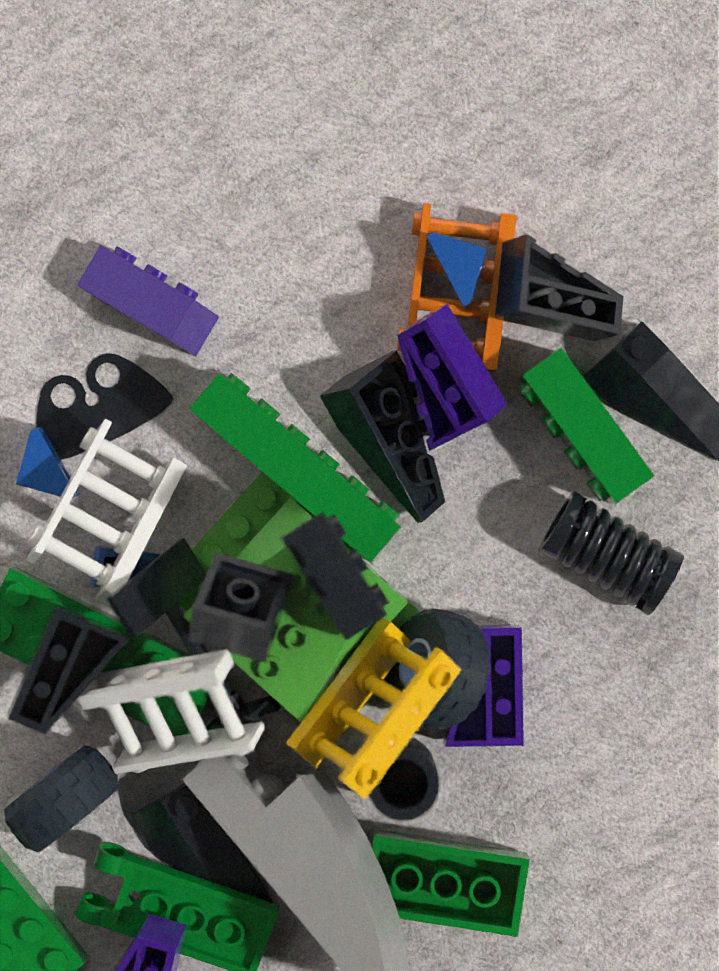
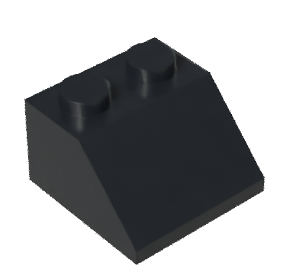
(239, 607)

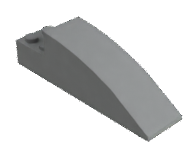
(310, 855)

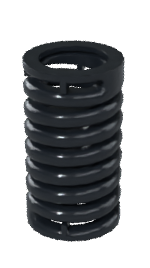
(614, 536)
(417, 802)

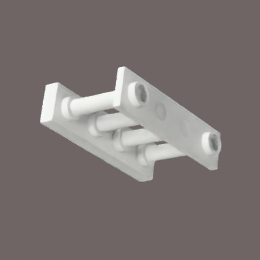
(143, 511)
(175, 680)

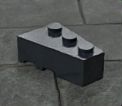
(553, 296)
(336, 574)
(62, 665)

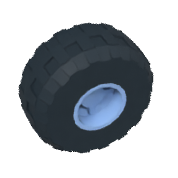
(464, 645)
(61, 799)

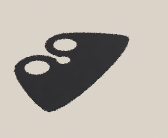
(127, 405)

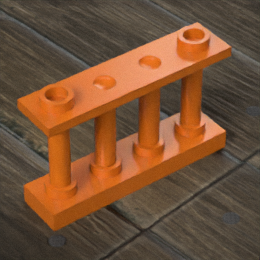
(496, 233)

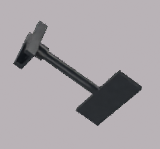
(158, 592)

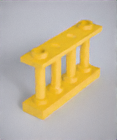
(350, 691)

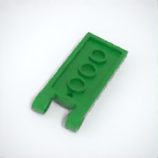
(221, 923)

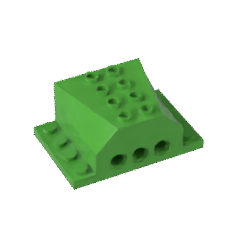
(307, 643)

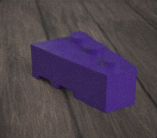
(148, 298)
(448, 377)
(500, 709)
(154, 946)

